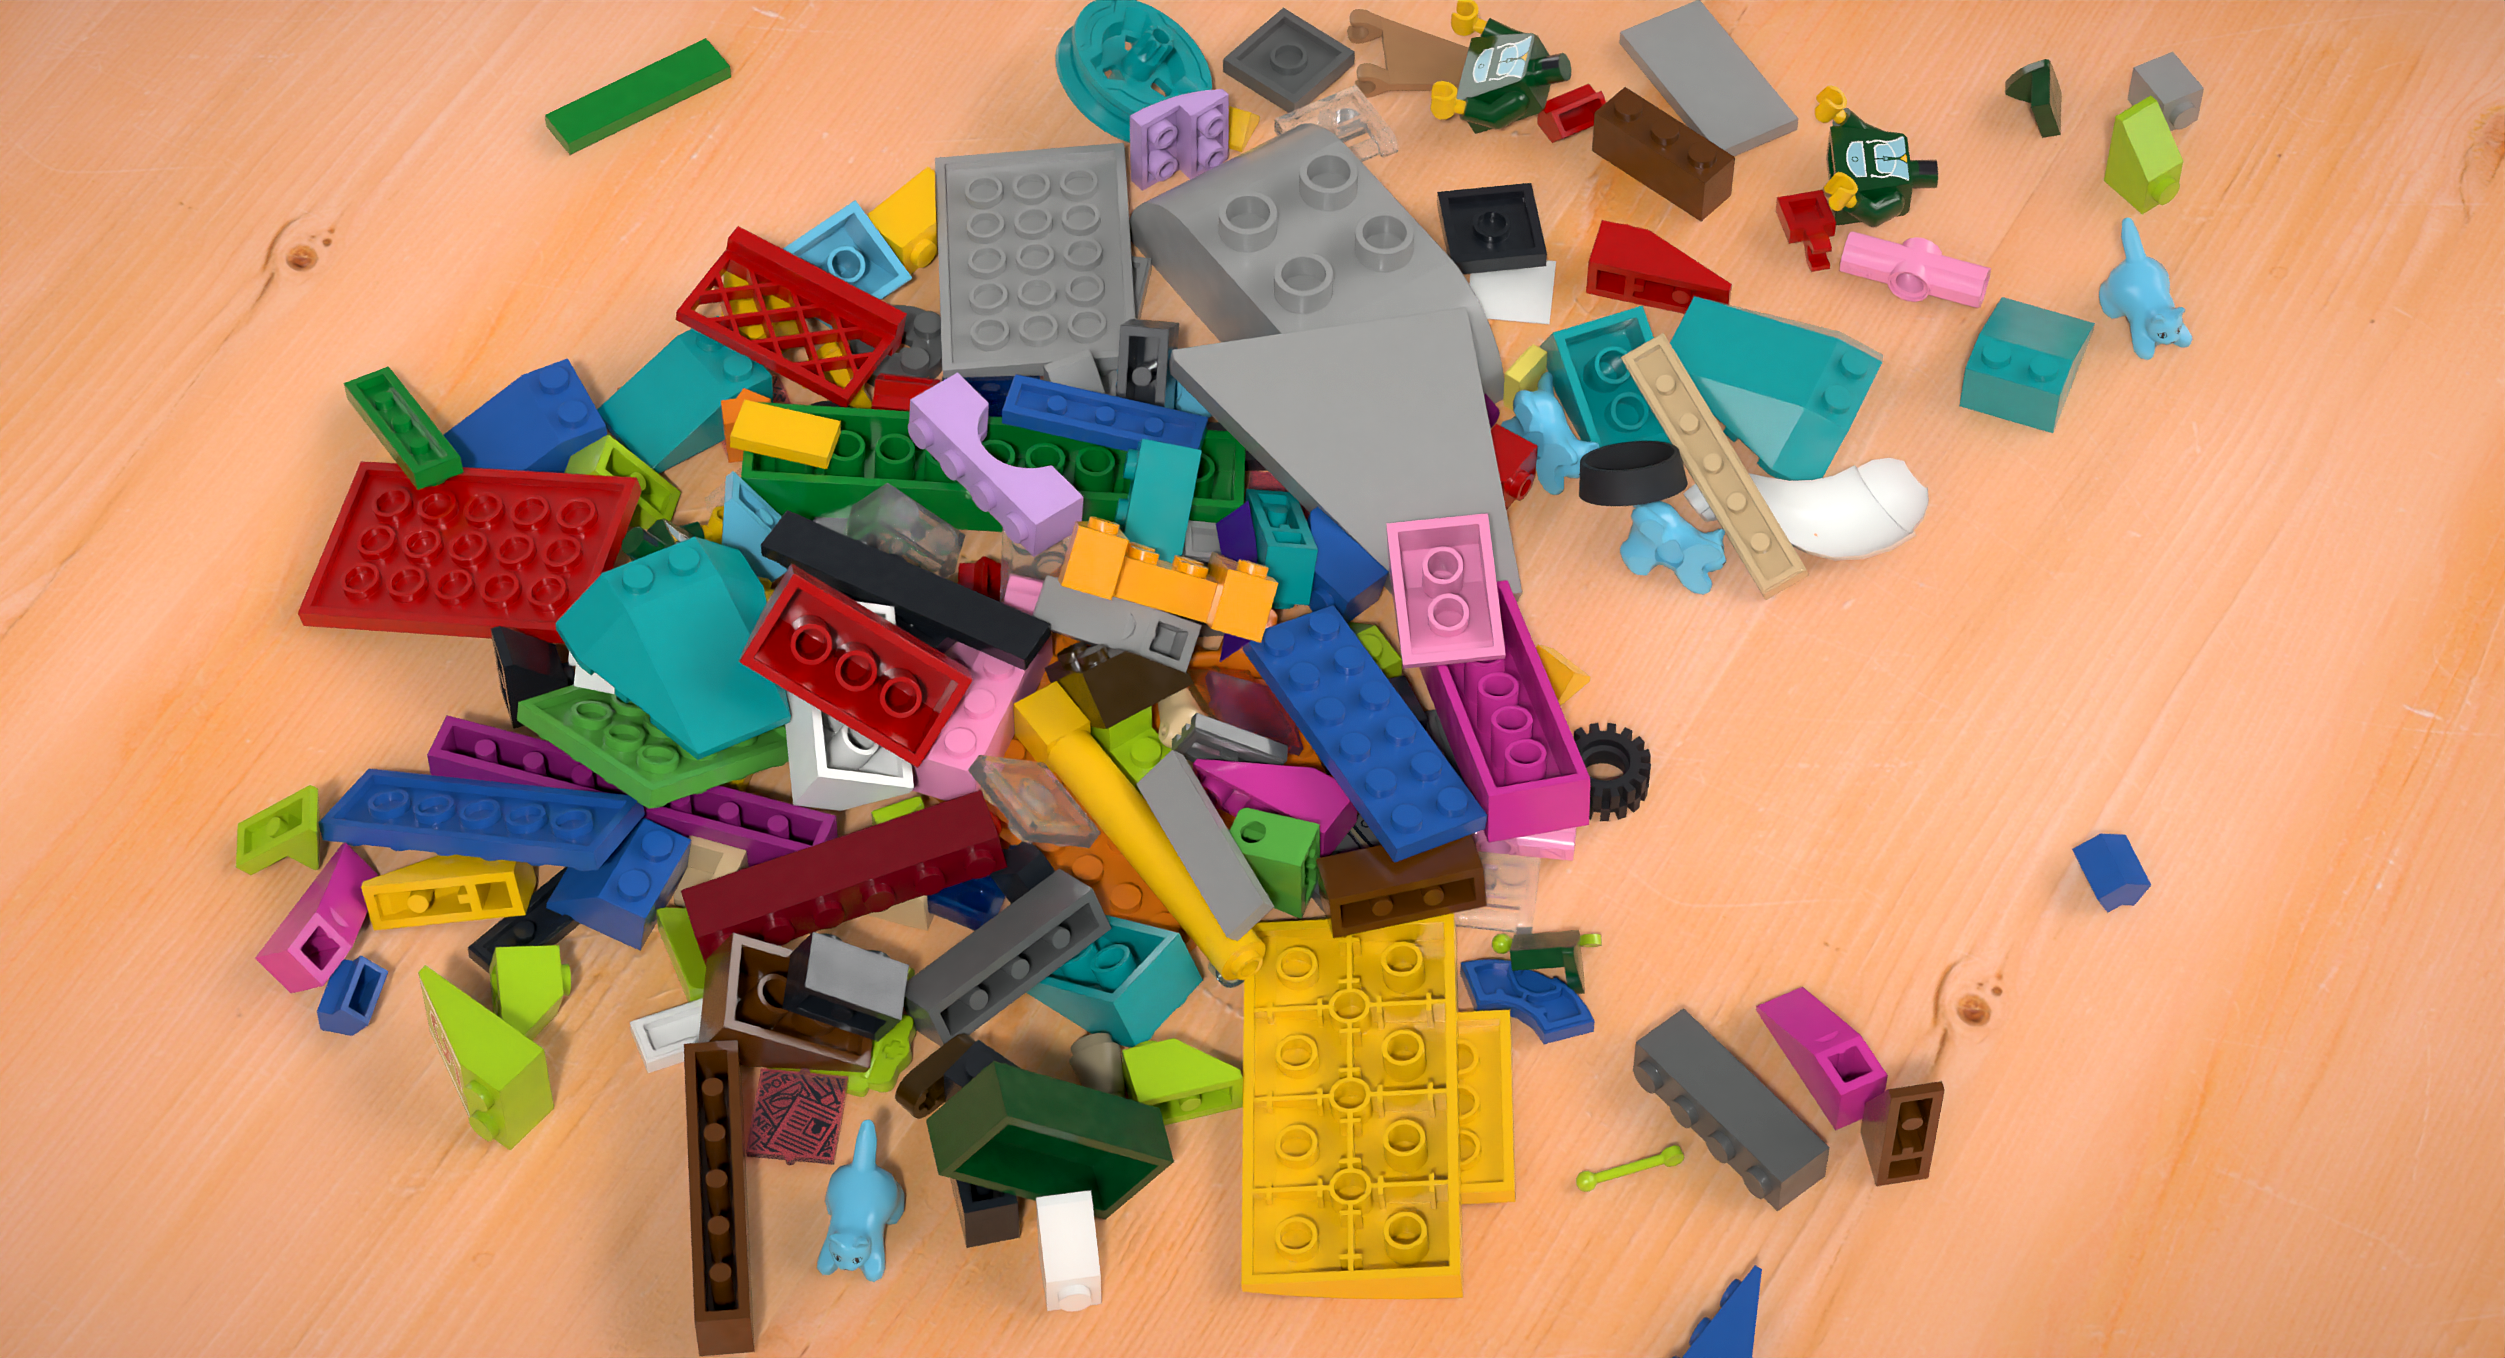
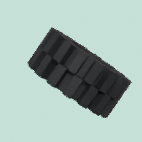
(1622, 753)

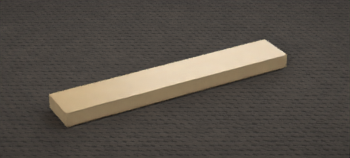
(1715, 466)

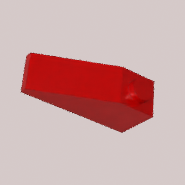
(1648, 271)

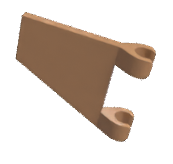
(1411, 56)

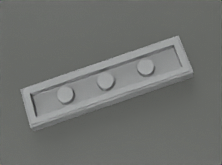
(1205, 845)

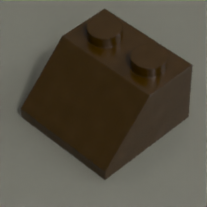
(1113, 682)

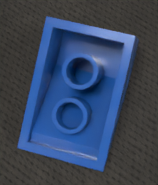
(530, 424)

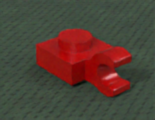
(1809, 220)

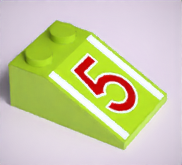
(491, 1063)

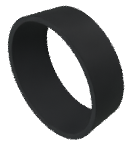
(1631, 473)

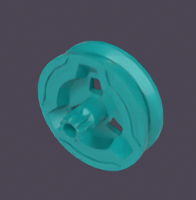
(1158, 55)

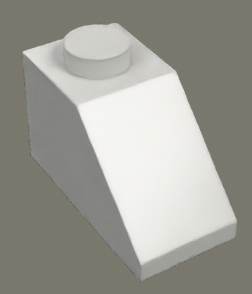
(1068, 1251)

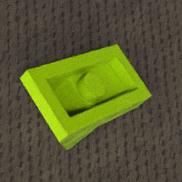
(1132, 745)
(281, 831)

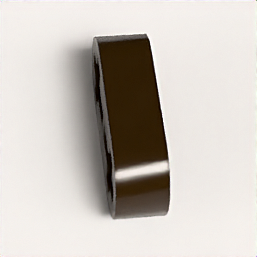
(923, 1086)

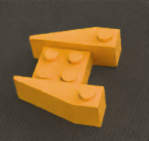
(1224, 594)

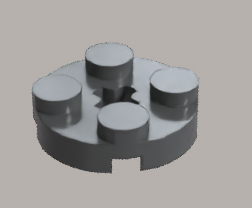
(924, 357)

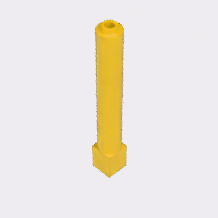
(1061, 738)

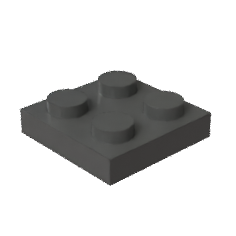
(1288, 61)

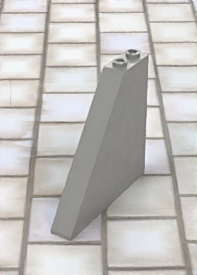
(1364, 422)

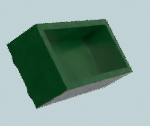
(1048, 1138)

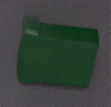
(2039, 86)
(1550, 951)

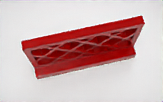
(810, 295)

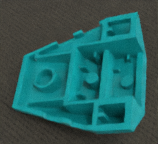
(1776, 383)
(673, 641)

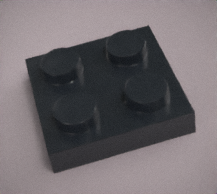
(1492, 228)

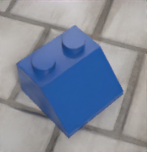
(629, 885)

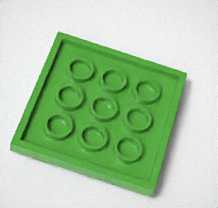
(633, 753)

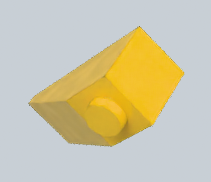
(448, 892)

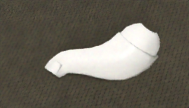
(1852, 512)

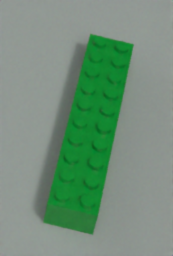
(879, 450)

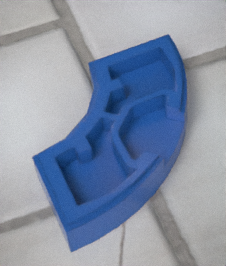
(1534, 999)

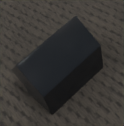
(1024, 870)

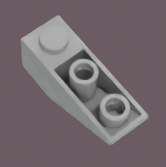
(1117, 624)

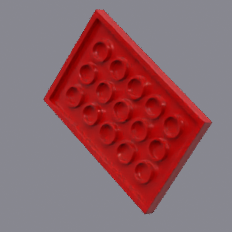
(467, 551)

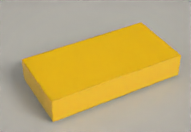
(785, 434)

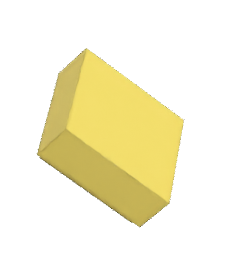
(1524, 374)

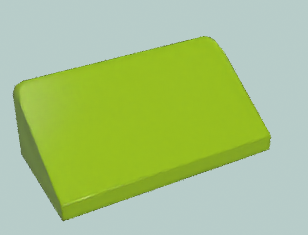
(683, 950)

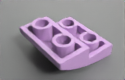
(1177, 135)

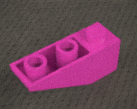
(1280, 790)
(320, 925)
(1825, 1054)

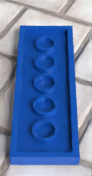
(1365, 734)
(482, 819)

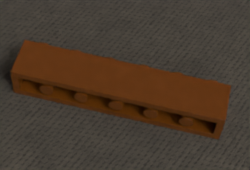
(718, 1198)

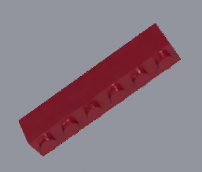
(848, 876)

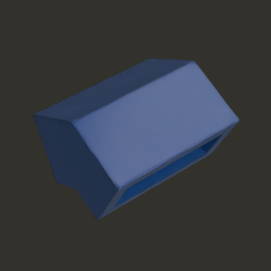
(2112, 870)
(351, 996)

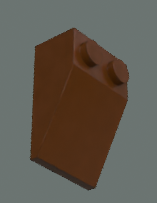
(745, 1004)

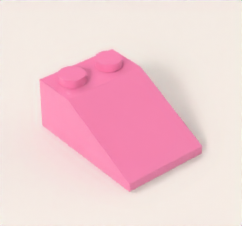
(1445, 591)

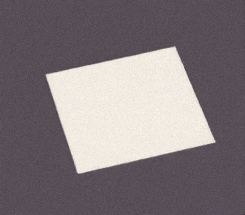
(1516, 293)

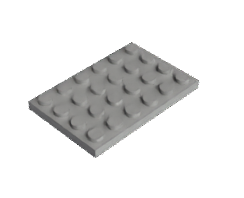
(1033, 258)

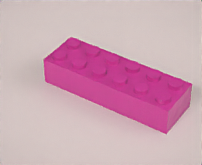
(1512, 736)

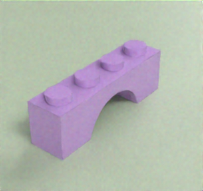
(1030, 503)

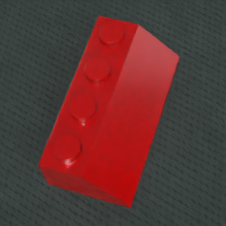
(855, 665)

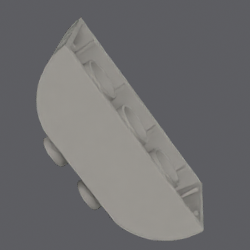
(1300, 244)

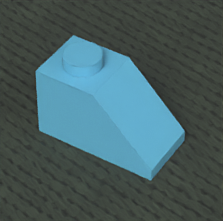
(747, 524)

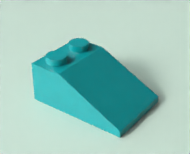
(2025, 364)
(1595, 382)
(676, 398)
(1123, 982)

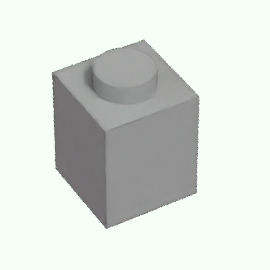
(2171, 86)

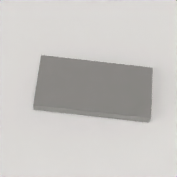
(1708, 79)

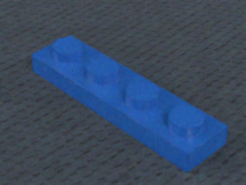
(1097, 416)

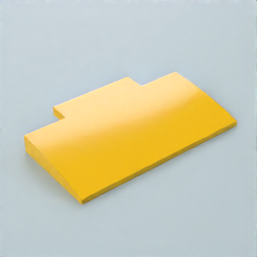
(1368, 1113)

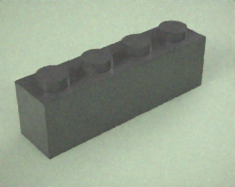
(1004, 958)
(1730, 1110)

